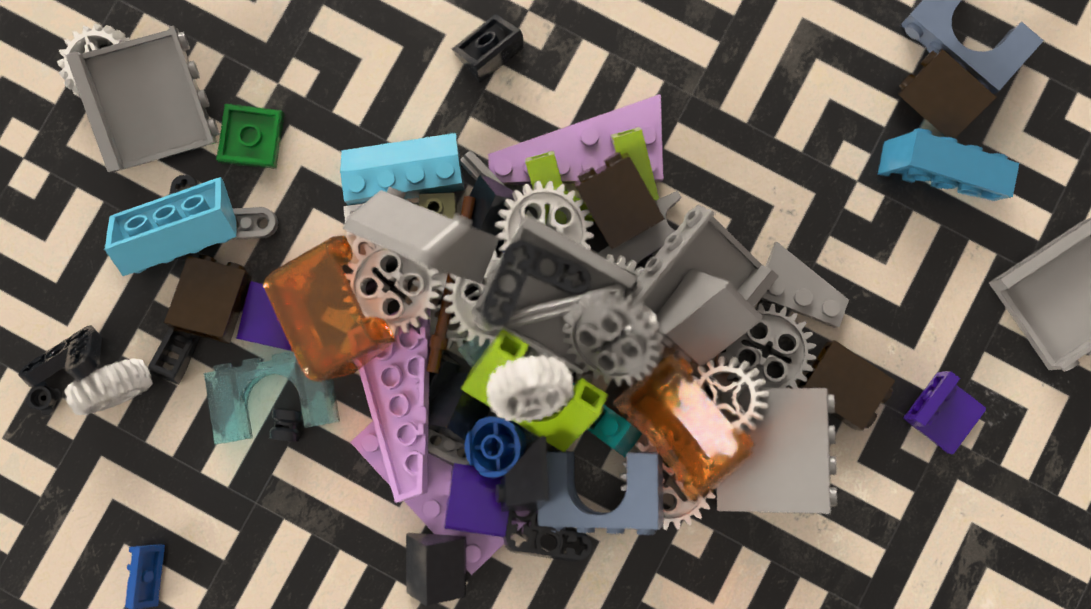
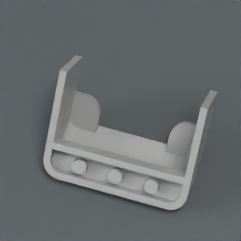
(423, 235)

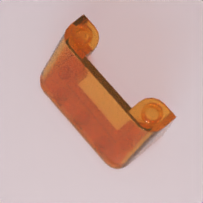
(323, 314)
(686, 427)

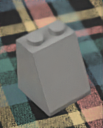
(704, 317)

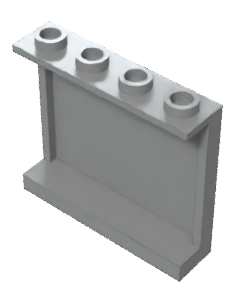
(143, 99)
(708, 248)
(1052, 297)
(547, 335)
(789, 457)

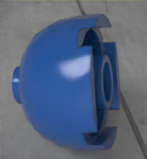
(494, 446)

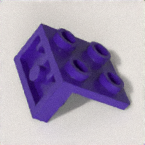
(945, 412)

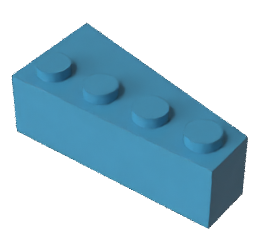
(949, 165)

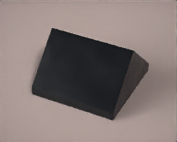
(489, 47)
(489, 201)
(455, 411)
(435, 567)

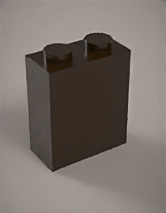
(945, 94)
(618, 199)
(208, 298)
(853, 382)

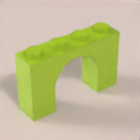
(545, 168)
(561, 428)

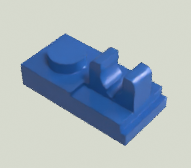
(144, 576)

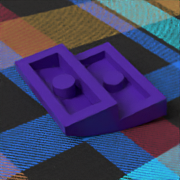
(260, 321)
(473, 503)

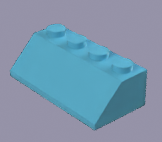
(409, 166)
(170, 227)

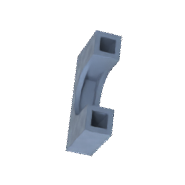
(932, 27)
(639, 510)

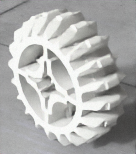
(86, 42)
(747, 379)
(108, 387)
(530, 388)

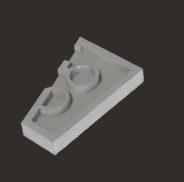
(803, 289)

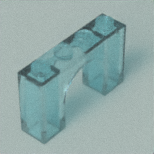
(230, 390)

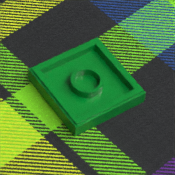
(250, 136)

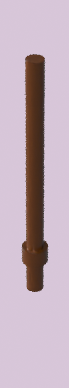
(438, 341)

